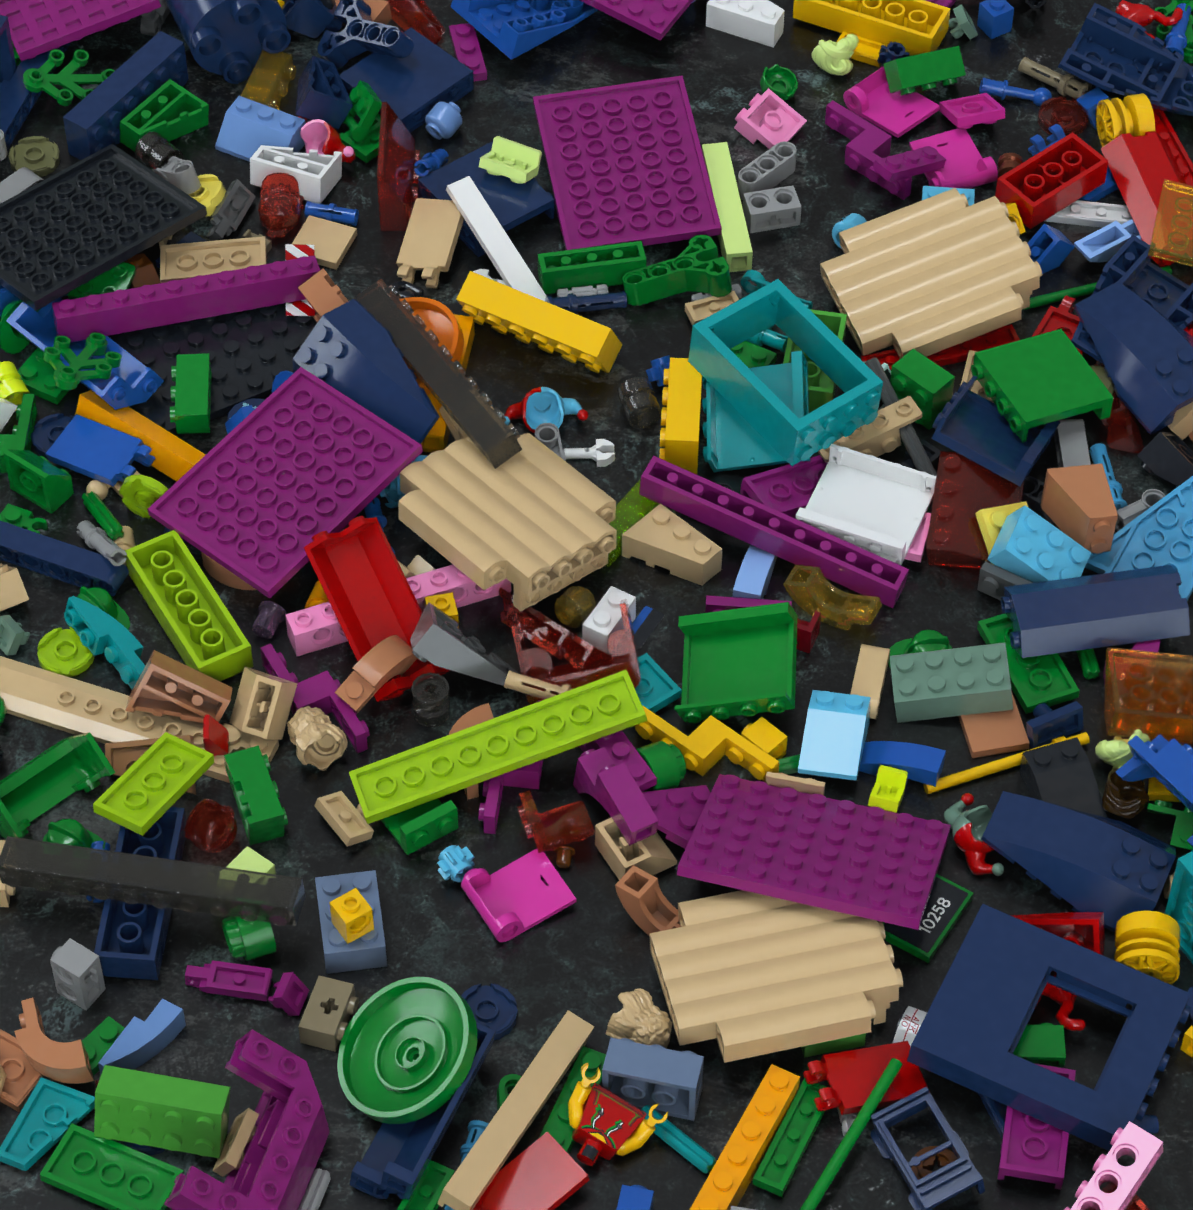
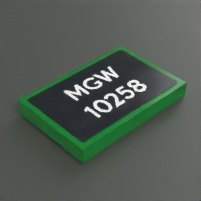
(941, 914)

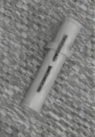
(97, 539)

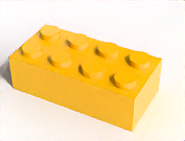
(681, 415)

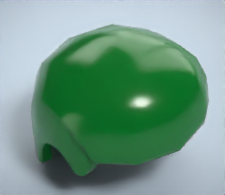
(780, 81)

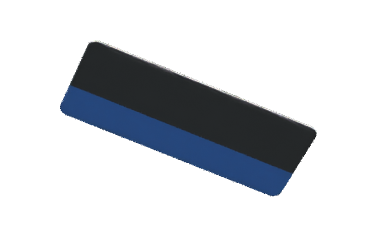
(645, 624)

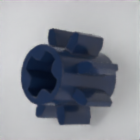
(891, 52)

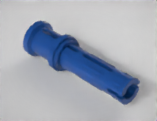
(1176, 39)

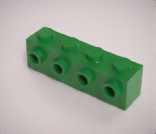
(589, 266)

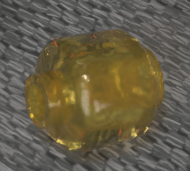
(574, 606)

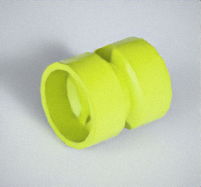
(11, 384)

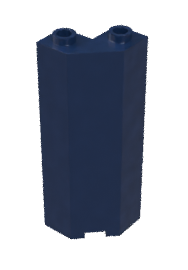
(1096, 611)
(404, 1150)

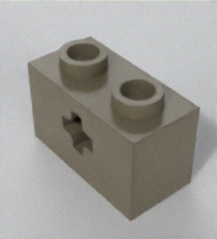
(328, 1013)

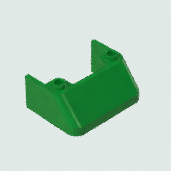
(49, 779)

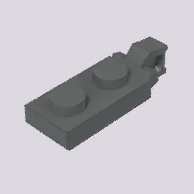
(230, 211)

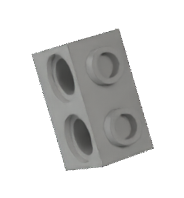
(771, 209)
(77, 974)

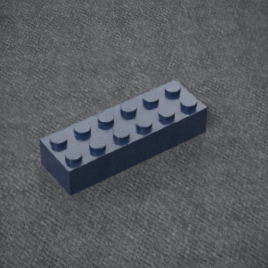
(97, 118)
(135, 935)

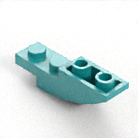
(106, 635)

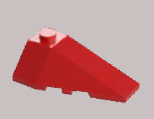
(1078, 927)

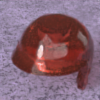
(211, 826)

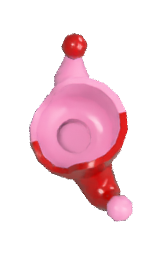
(324, 138)

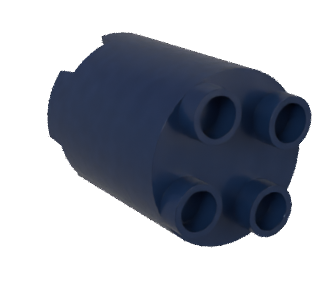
(230, 34)

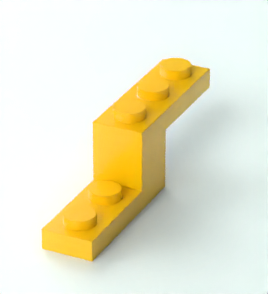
(708, 745)

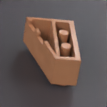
(322, 294)
(178, 691)

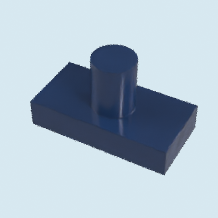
(1053, 723)

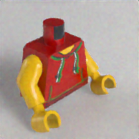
(606, 1122)

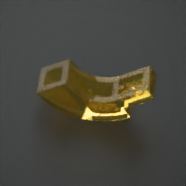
(837, 608)

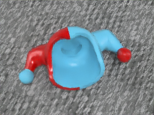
(544, 406)

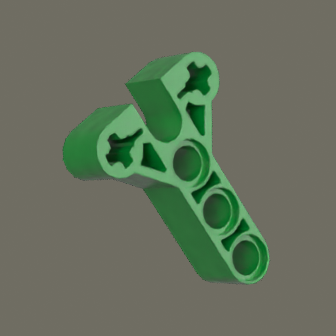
(693, 270)

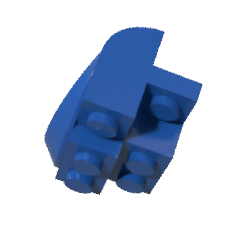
(1166, 762)

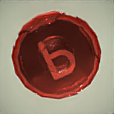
(1062, 112)

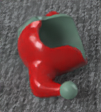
(967, 834)

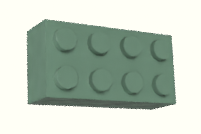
(951, 682)

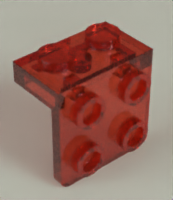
(554, 826)

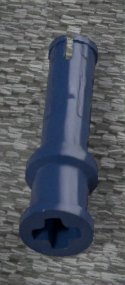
(589, 303)

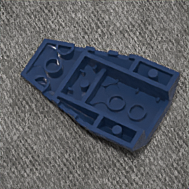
(1127, 61)
(1154, 285)
(1141, 353)
(362, 362)
(1081, 855)

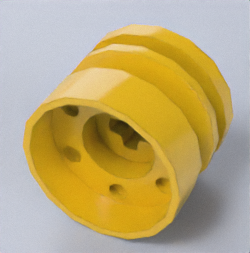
(1123, 117)
(1149, 944)

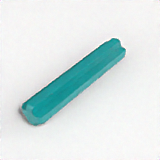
(682, 1143)

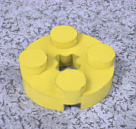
(210, 192)

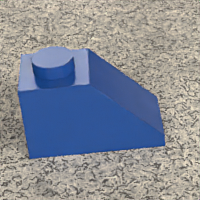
(1049, 247)

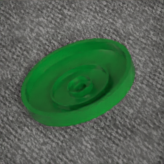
(407, 1050)

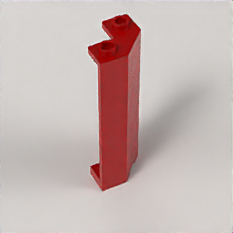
(1139, 171)
(368, 594)

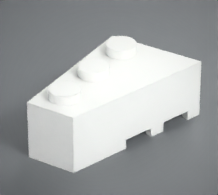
(748, 19)
(313, 171)

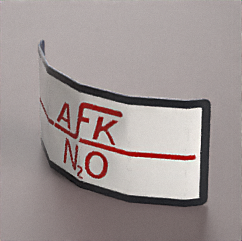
(908, 1025)

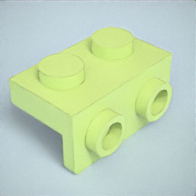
(511, 160)

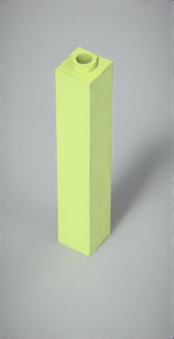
(734, 236)

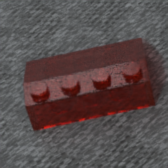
(395, 172)
(959, 493)

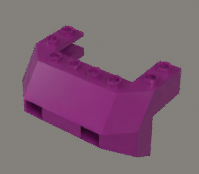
(284, 1145)

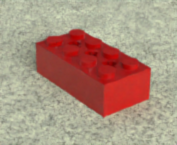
(1052, 179)

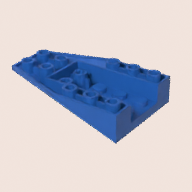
(520, 24)

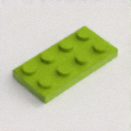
(153, 783)

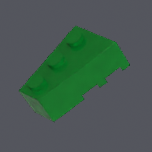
(255, 795)

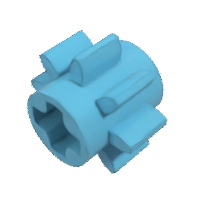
(455, 862)

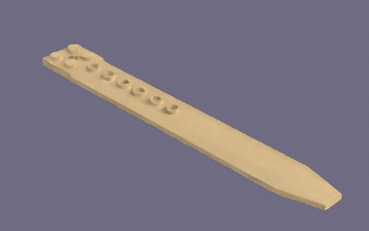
(88, 708)

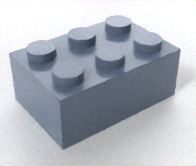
(365, 951)
(653, 1076)

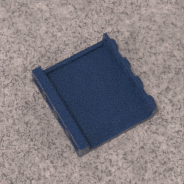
(413, 82)
(508, 200)
(984, 436)

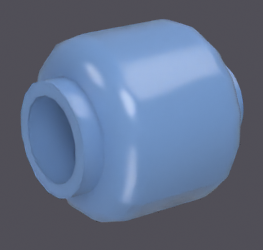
(443, 120)

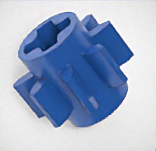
(657, 370)

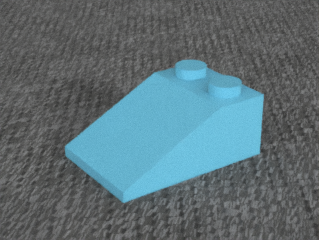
(834, 735)

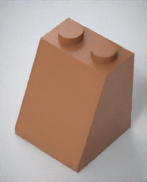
(1081, 505)

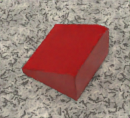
(215, 736)

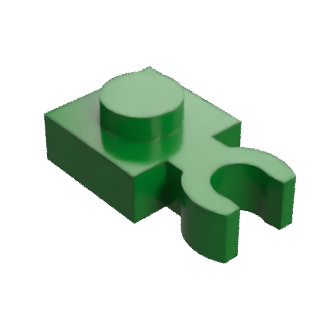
(22, 518)

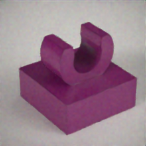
(289, 994)

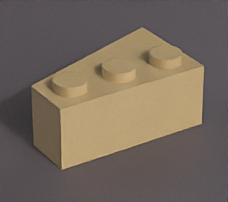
(673, 544)

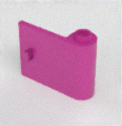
(888, 110)
(963, 162)
(516, 895)

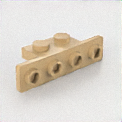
(883, 433)

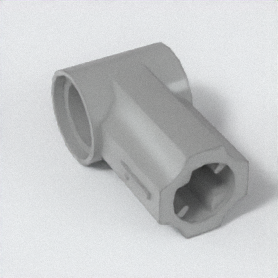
(1133, 510)

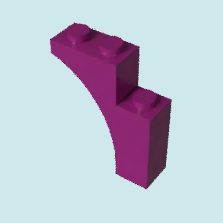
(617, 793)

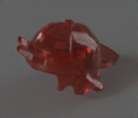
(280, 204)

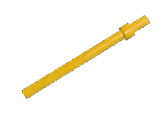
(992, 767)

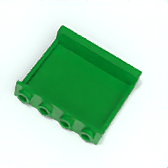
(1040, 381)
(738, 662)

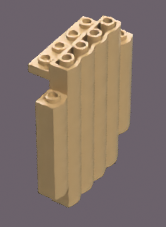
(931, 275)
(516, 522)
(772, 973)

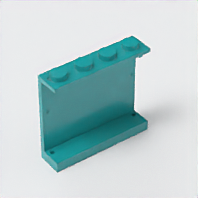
(731, 439)

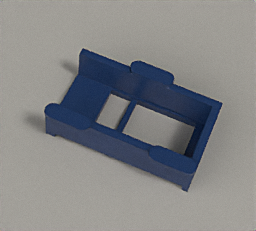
(940, 1184)

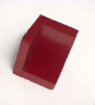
(808, 632)

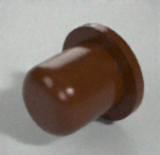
(564, 856)

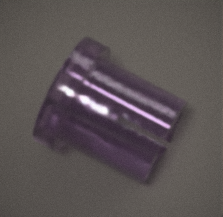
(268, 618)

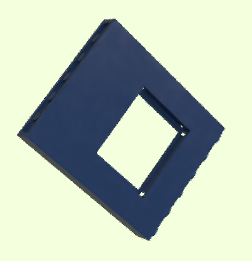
(990, 1000)

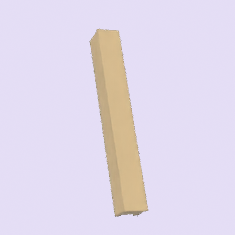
(516, 1114)

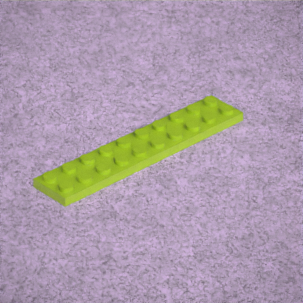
(497, 746)

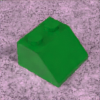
(38, 479)

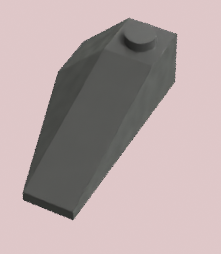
(445, 646)

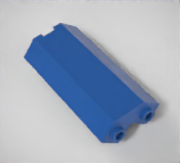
(128, 383)

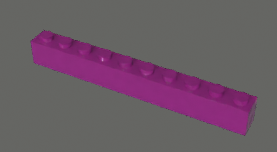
(183, 299)
(772, 531)

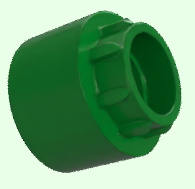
(665, 762)
(248, 938)

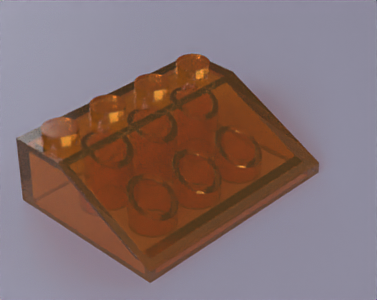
(1149, 694)

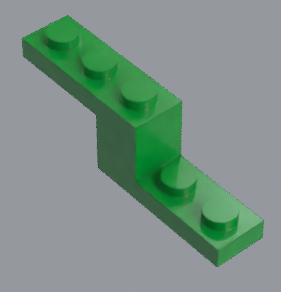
(21, 436)

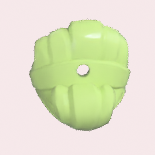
(835, 56)
(1117, 751)

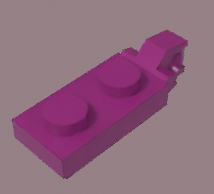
(231, 979)

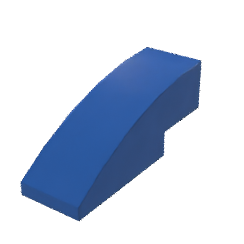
(920, 761)

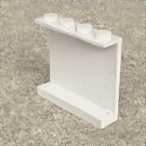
(870, 502)

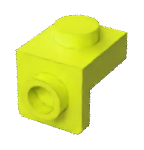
(888, 788)

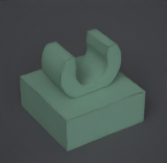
(962, 24)
(11, 635)

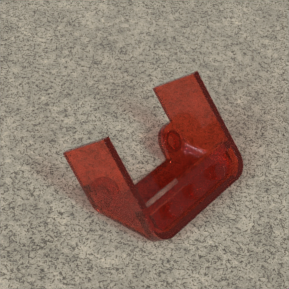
(621, 646)

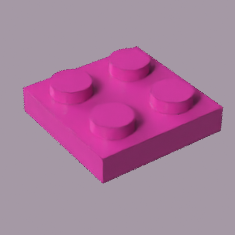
(972, 110)

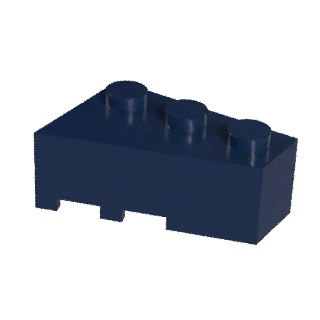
(322, 93)

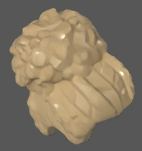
(316, 738)
(640, 1020)

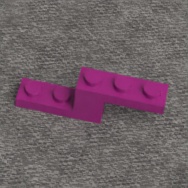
(865, 147)
(319, 693)
(622, 751)
(523, 777)

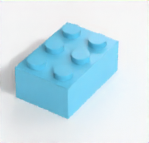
(1037, 549)

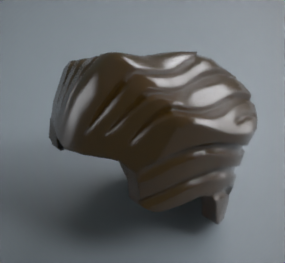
(1124, 797)

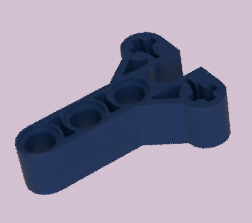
(362, 35)

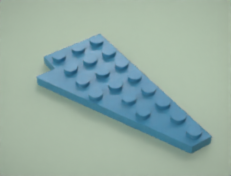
(1155, 539)

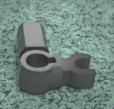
(152, 21)

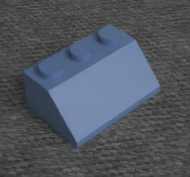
(254, 124)

